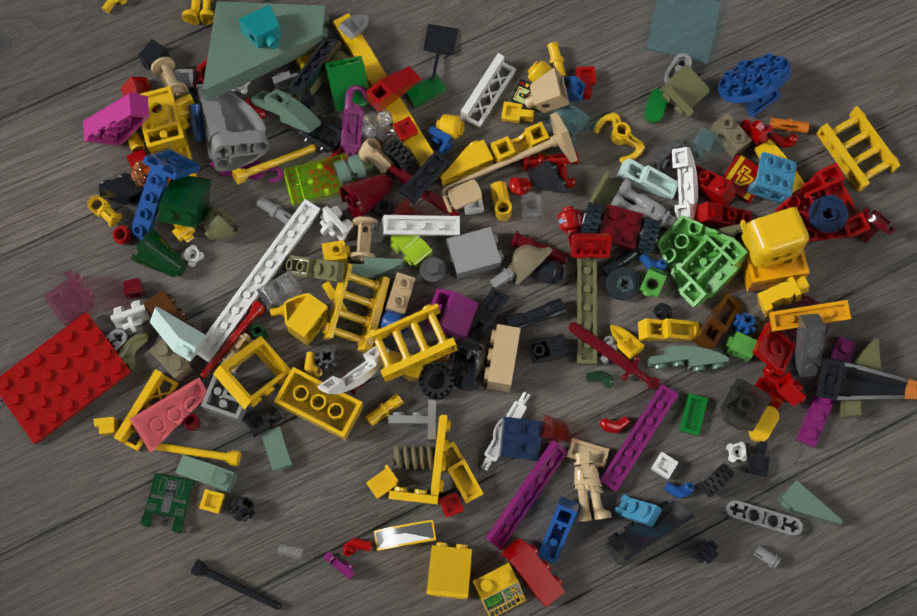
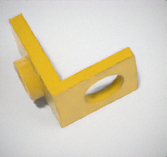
(382, 482)

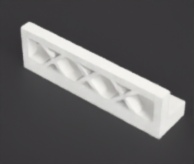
(482, 87)
(421, 225)

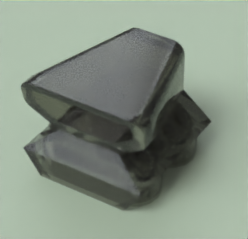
(744, 405)

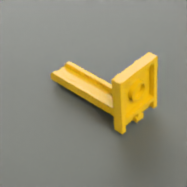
(437, 485)

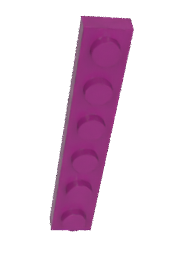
(820, 407)
(638, 438)
(526, 495)

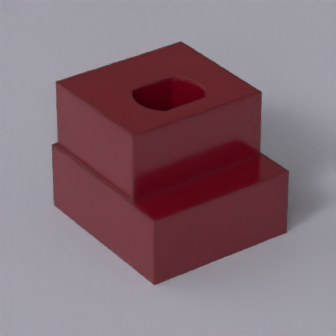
(133, 288)

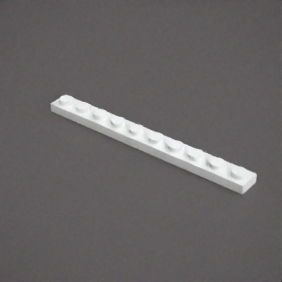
(260, 276)

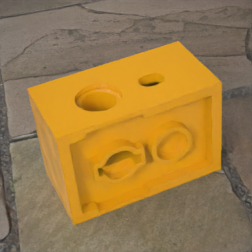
(770, 276)

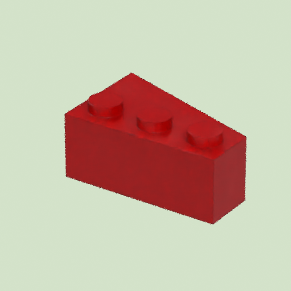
(533, 571)

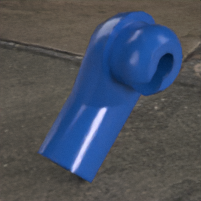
(646, 261)
(680, 491)

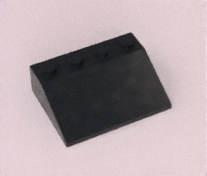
(640, 536)

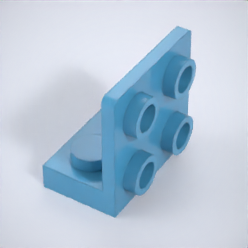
(774, 178)

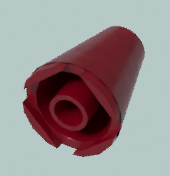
(365, 193)

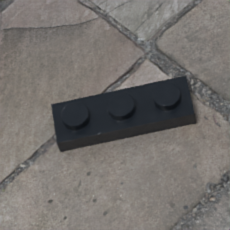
(424, 177)

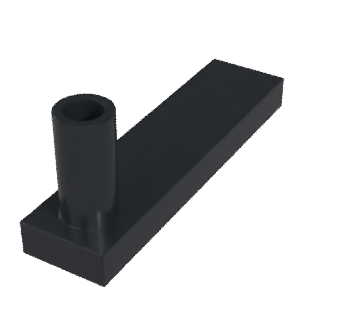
(313, 69)

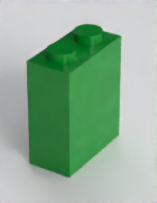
(343, 75)

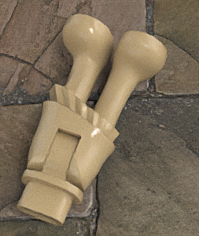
(587, 479)

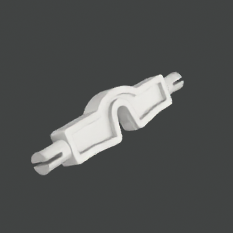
(492, 452)

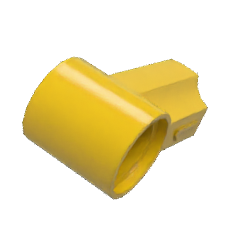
(501, 200)

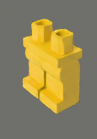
(782, 294)

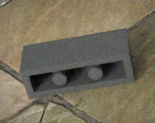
(809, 345)

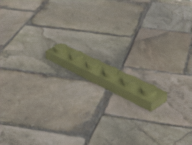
(587, 307)

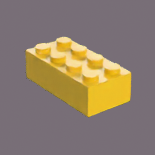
(327, 411)

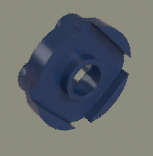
(823, 204)

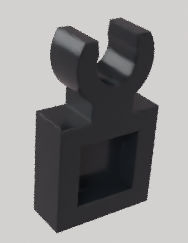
(260, 422)

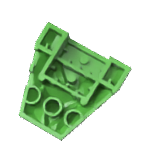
(700, 259)

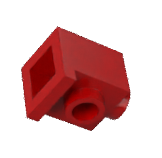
(790, 389)

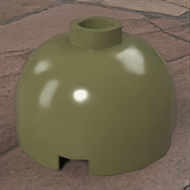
(219, 224)

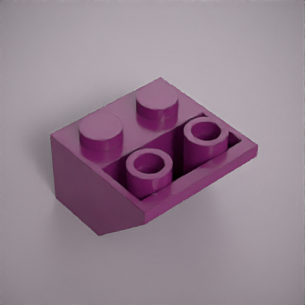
(456, 313)

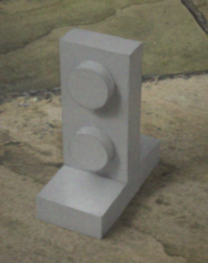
(417, 420)

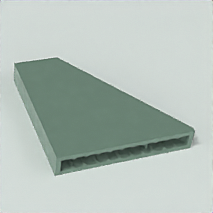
(237, 60)

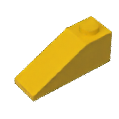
(471, 160)

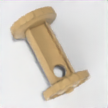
(164, 68)
(363, 239)

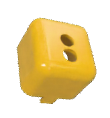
(775, 237)

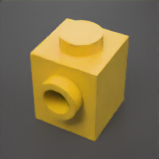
(336, 251)

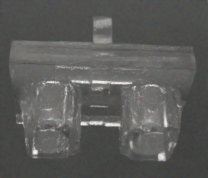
(379, 126)

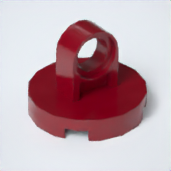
(878, 222)

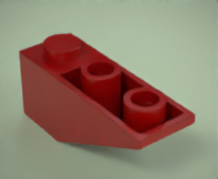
(391, 88)
(714, 187)
(720, 216)

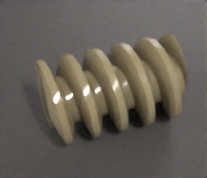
(413, 457)

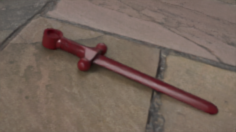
(623, 362)

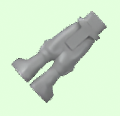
(644, 205)

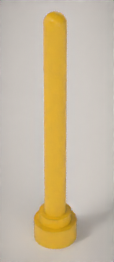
(240, 175)
(232, 457)

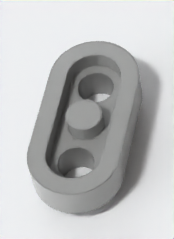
(675, 67)

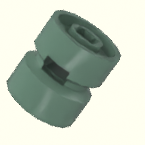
(350, 169)

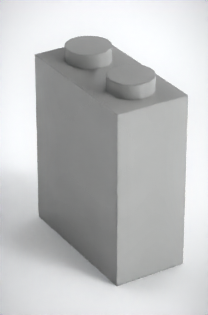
(474, 252)

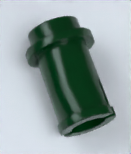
(258, 328)

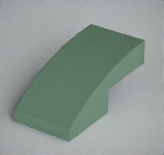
(276, 449)

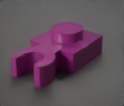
(345, 567)

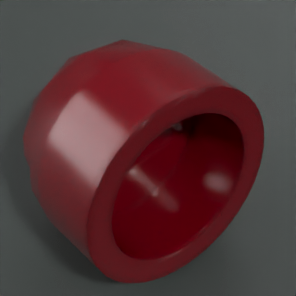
(192, 422)

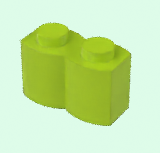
(412, 248)

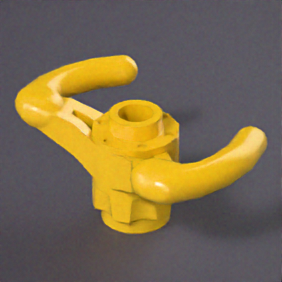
(621, 135)

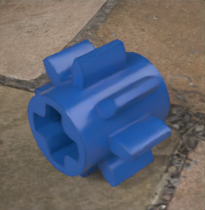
(745, 323)

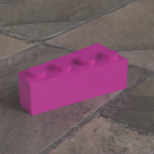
(117, 121)

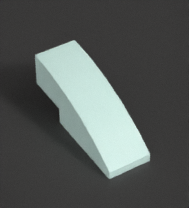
(648, 179)

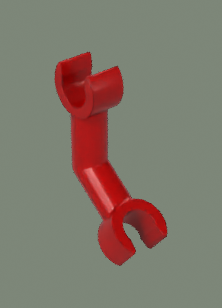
(200, 72)

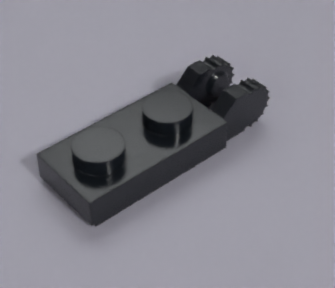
(489, 311)

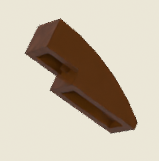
(717, 322)

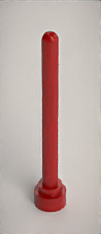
(256, 310)

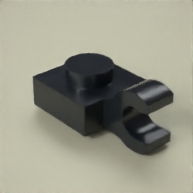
(757, 462)

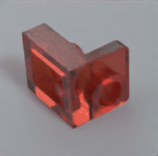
(404, 208)

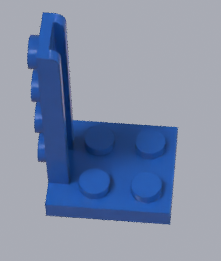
(162, 166)

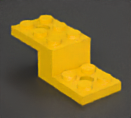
(164, 128)

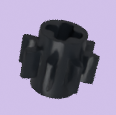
(242, 509)
(706, 551)

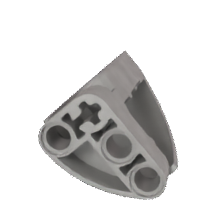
(231, 131)

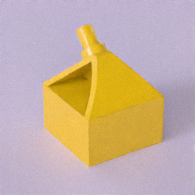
(303, 316)

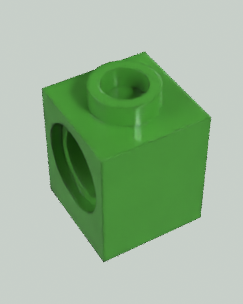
(653, 273)
(740, 346)

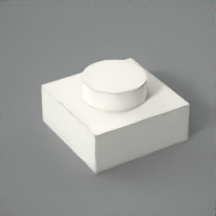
(476, 207)
(664, 465)

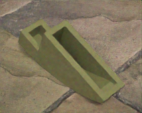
(868, 357)

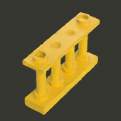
(849, 164)
(374, 306)
(427, 353)

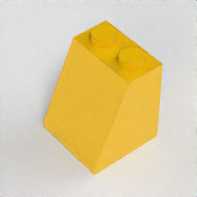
(449, 571)

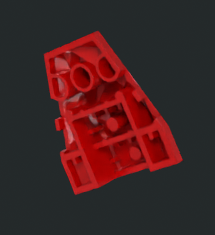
(827, 182)

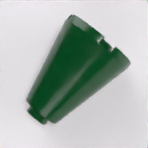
(159, 255)

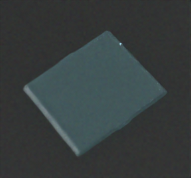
(684, 28)

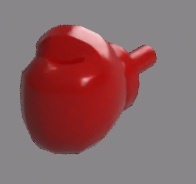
(519, 186)

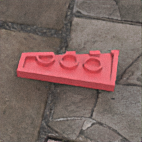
(164, 416)

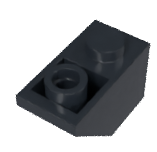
(544, 177)
(120, 190)
(548, 349)

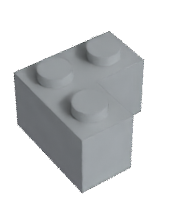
(221, 402)

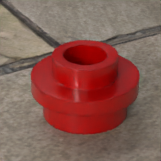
(117, 235)

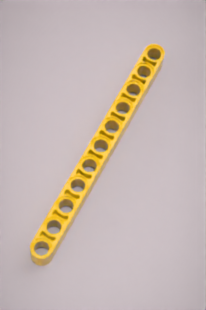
(359, 47)

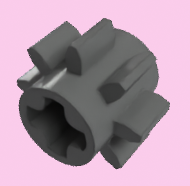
(327, 352)

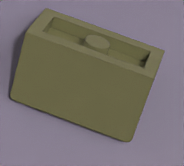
(605, 191)

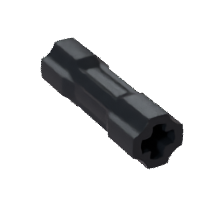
(548, 311)

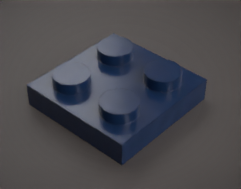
(520, 438)

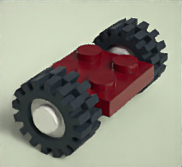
(623, 226)

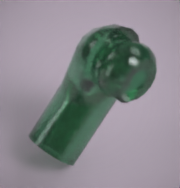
(602, 376)

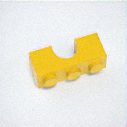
(506, 147)

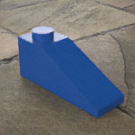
(558, 529)

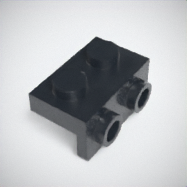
(325, 135)

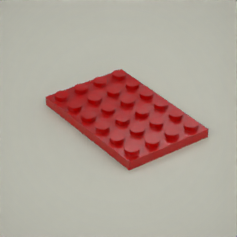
(61, 377)

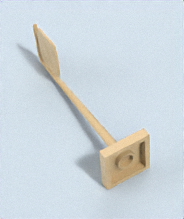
(470, 191)

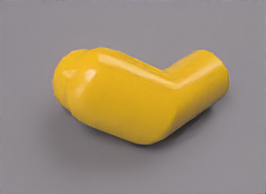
(109, 4)
(310, 366)

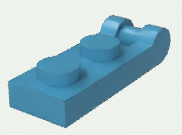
(638, 511)

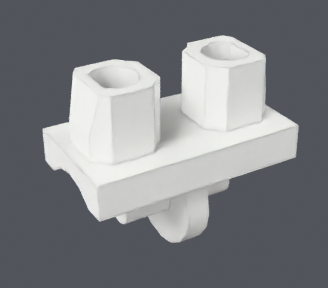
(332, 223)
(130, 318)

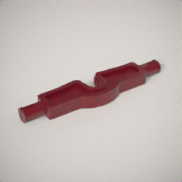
(428, 196)

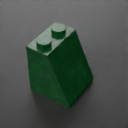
(185, 201)

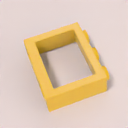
(270, 359)

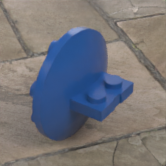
(755, 82)

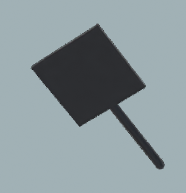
(440, 40)

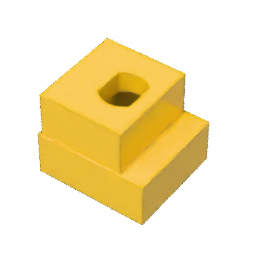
(107, 426)

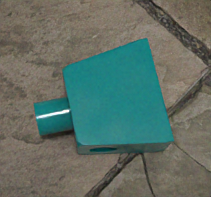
(261, 28)

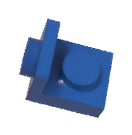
(441, 138)

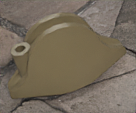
(526, 259)

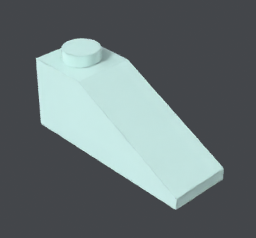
(178, 335)

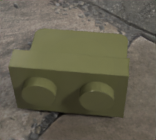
(684, 90)

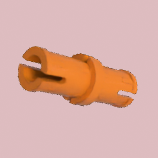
(789, 125)

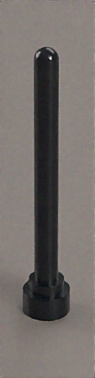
(200, 569)

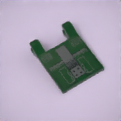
(168, 498)

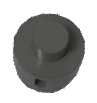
(432, 271)

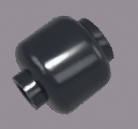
(549, 271)

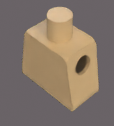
(548, 92)

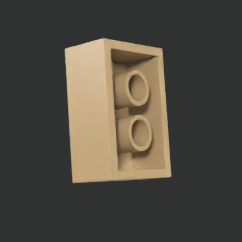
(502, 358)

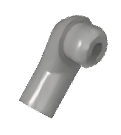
(612, 343)

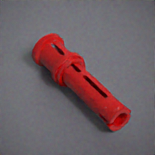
(530, 161)

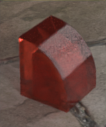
(555, 429)

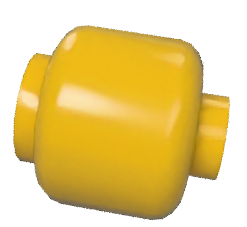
(537, 70)
(451, 125)

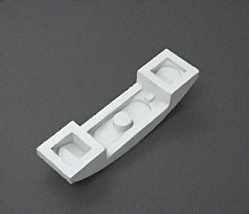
(687, 182)
(355, 377)

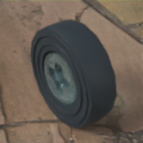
(614, 279)

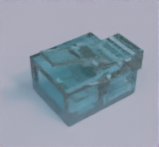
(573, 119)

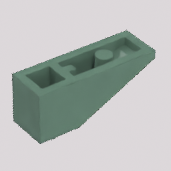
(207, 474)
(803, 503)

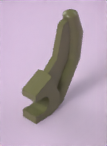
(130, 348)

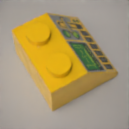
(499, 590)

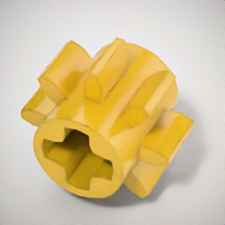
(183, 233)

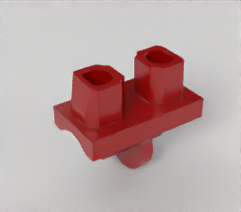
(756, 131)

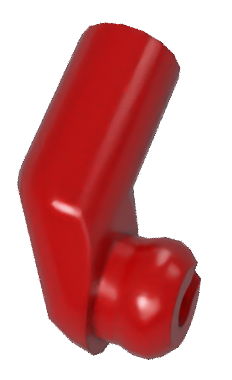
(784, 142)
(614, 426)
(354, 545)

